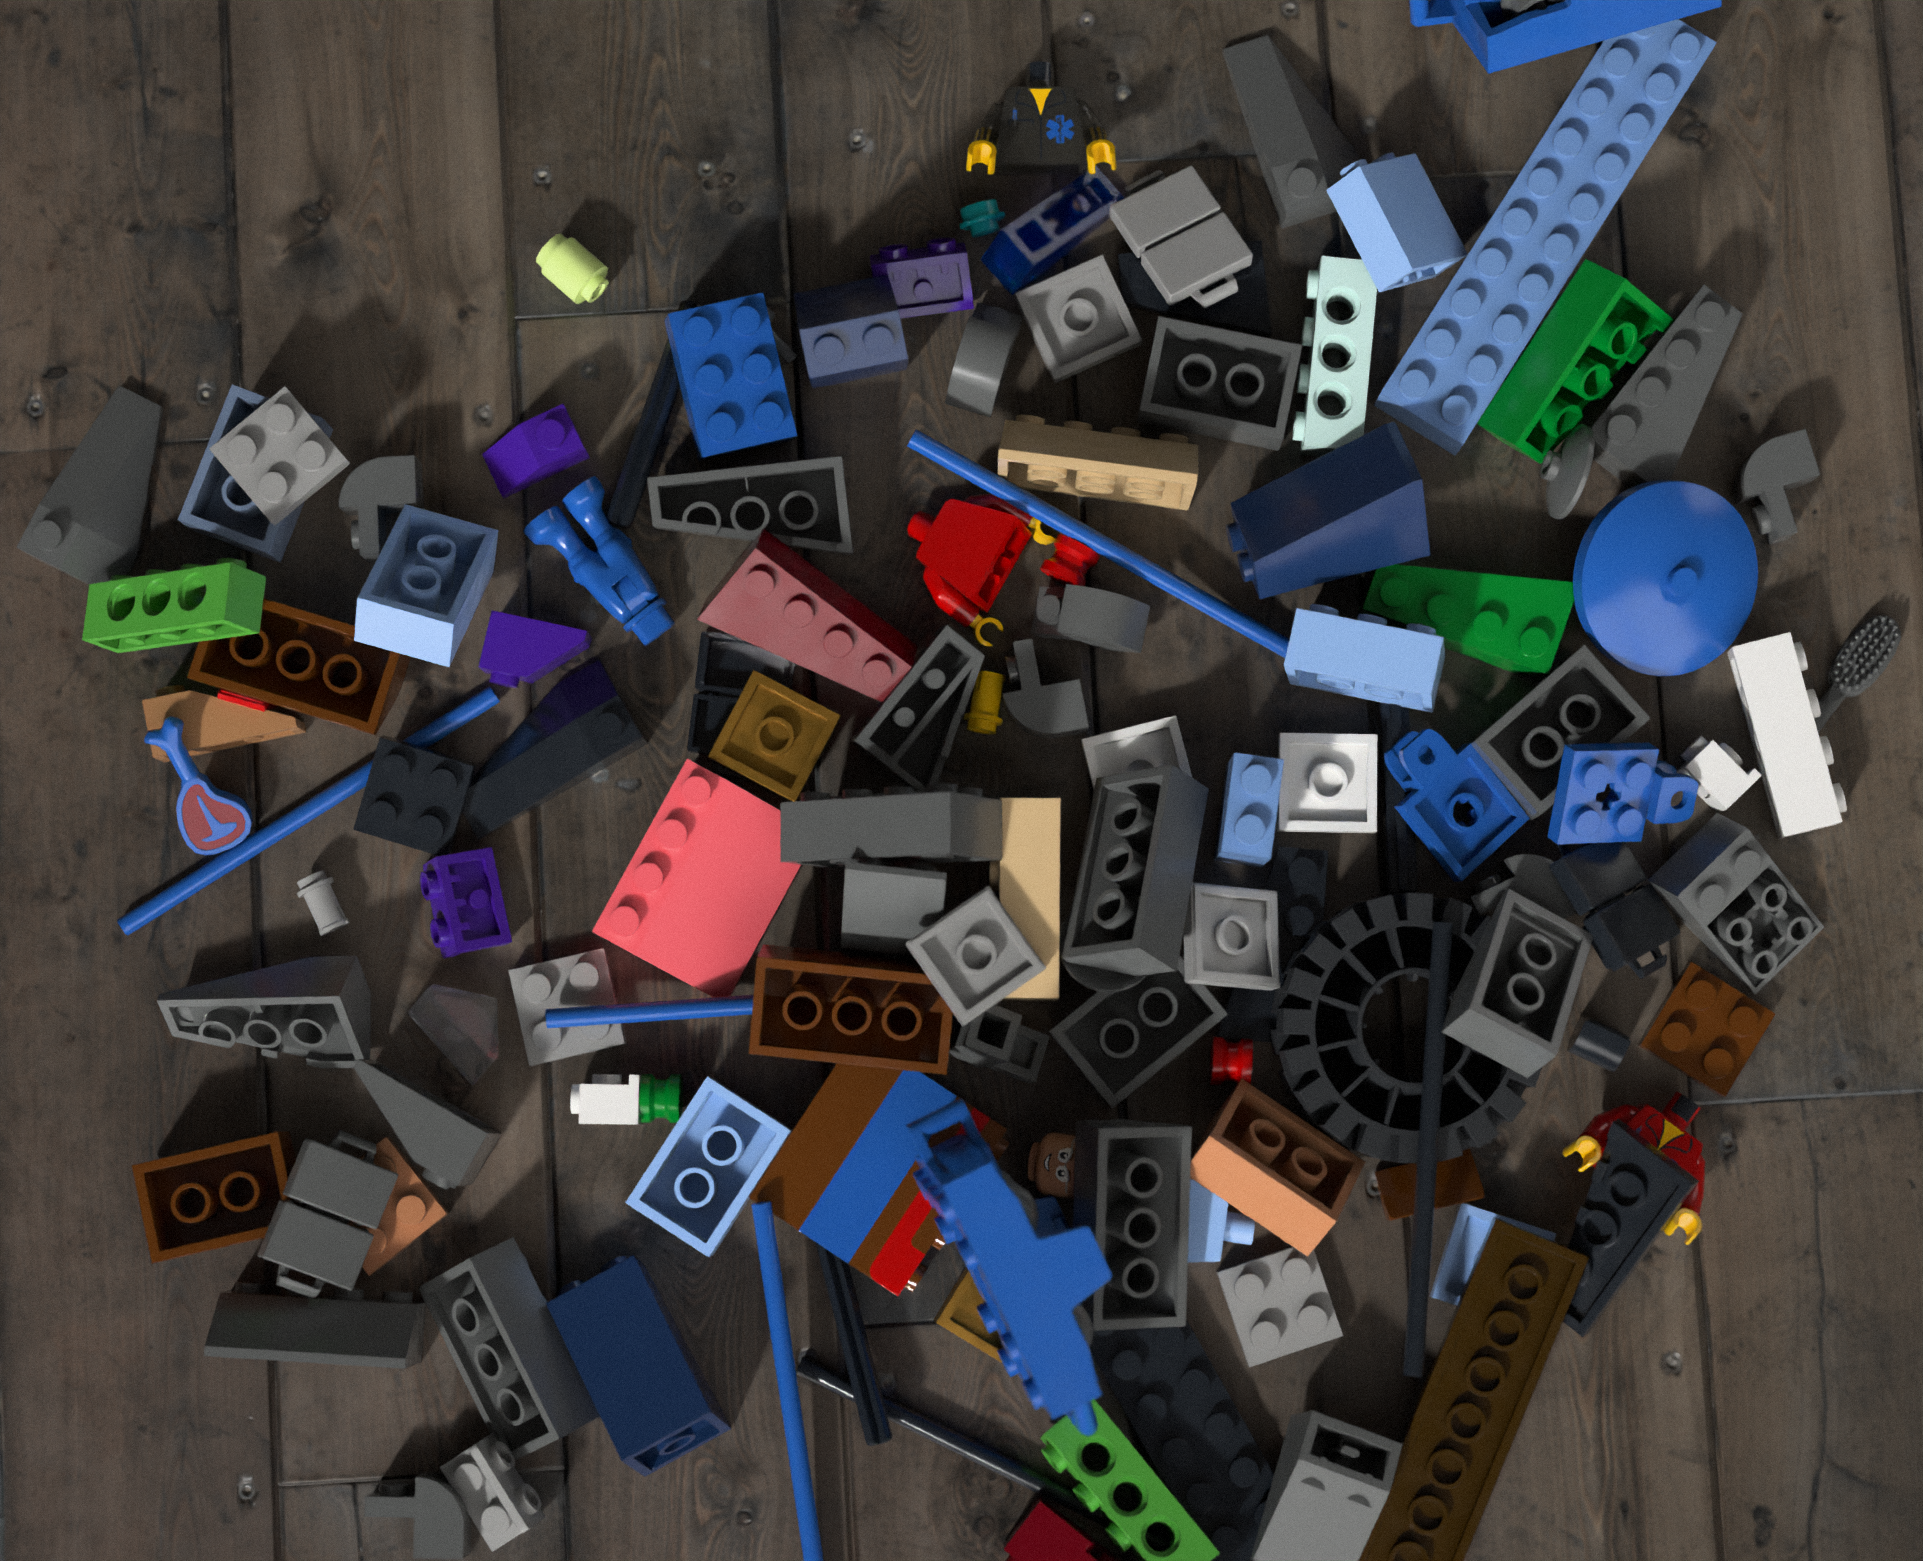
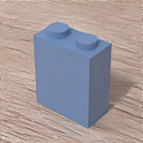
(1248, 810)

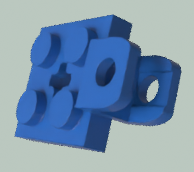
(1438, 781)
(1638, 792)

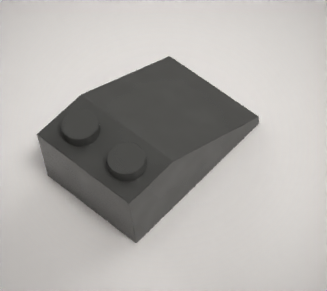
(1519, 985)
(431, 1129)

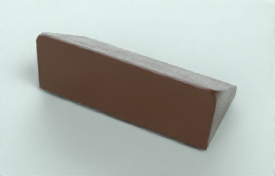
(1455, 1184)

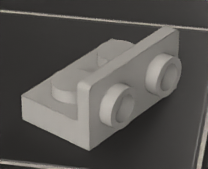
(493, 1491)

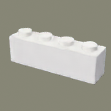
(1786, 735)

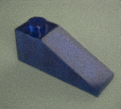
(1050, 230)

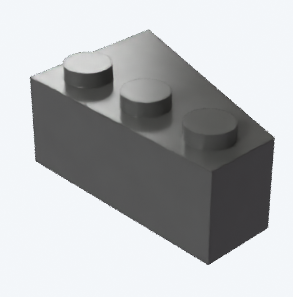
(919, 718)

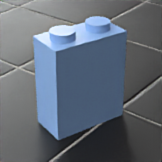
(1396, 220)

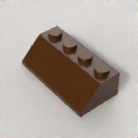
(306, 667)
(848, 1010)

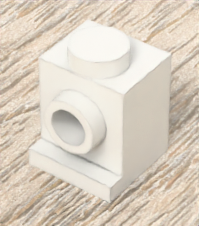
(1717, 773)
(607, 1100)

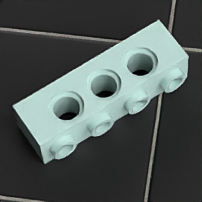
(1351, 284)

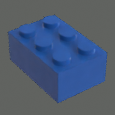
(730, 376)

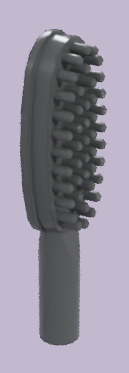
(1859, 663)

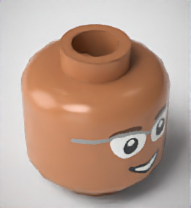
(1053, 1164)

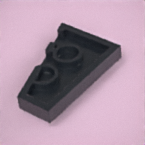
(1242, 310)

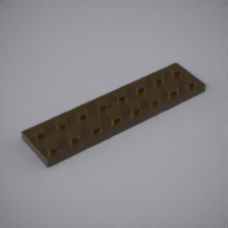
(1475, 1395)

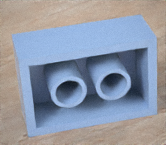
(426, 585)
(1365, 658)
(709, 1166)

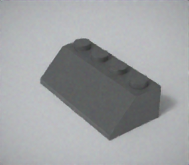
(1136, 871)
(1136, 1203)
(317, 1329)
(509, 1349)

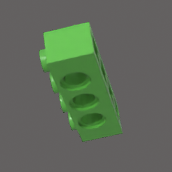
(174, 606)
(1127, 1468)

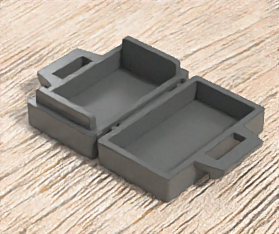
(318, 1236)

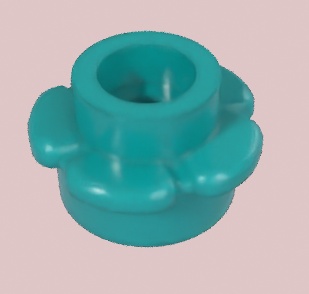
(981, 217)

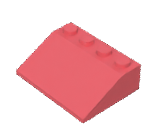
(701, 883)

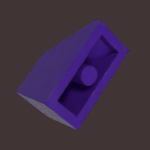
(535, 451)
(527, 648)

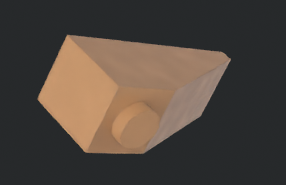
(213, 722)

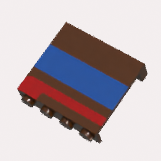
(852, 1169)

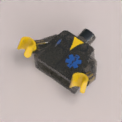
(1040, 131)

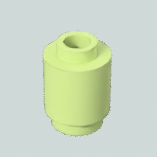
(573, 269)

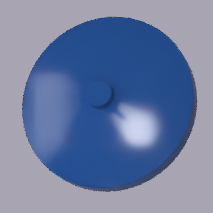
(1665, 577)

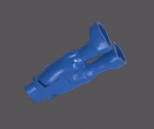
(612, 571)

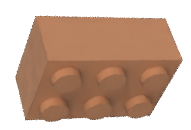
(1275, 1167)

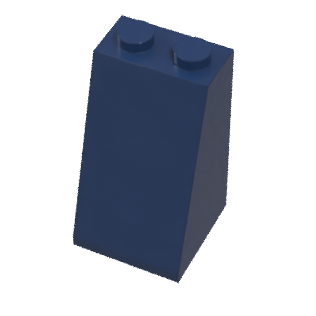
(851, 331)
(1333, 517)
(637, 1366)

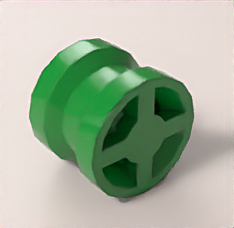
(660, 1098)

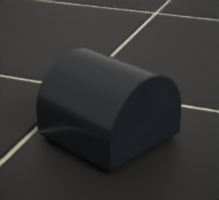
(1598, 1043)

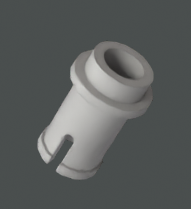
(322, 902)

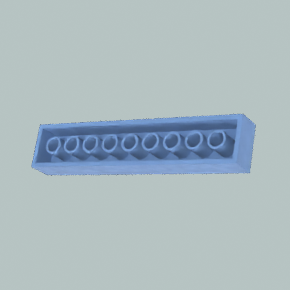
(1541, 230)

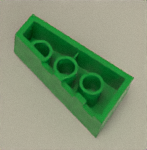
(1571, 360)
(1480, 615)

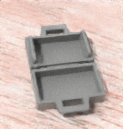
(1181, 236)

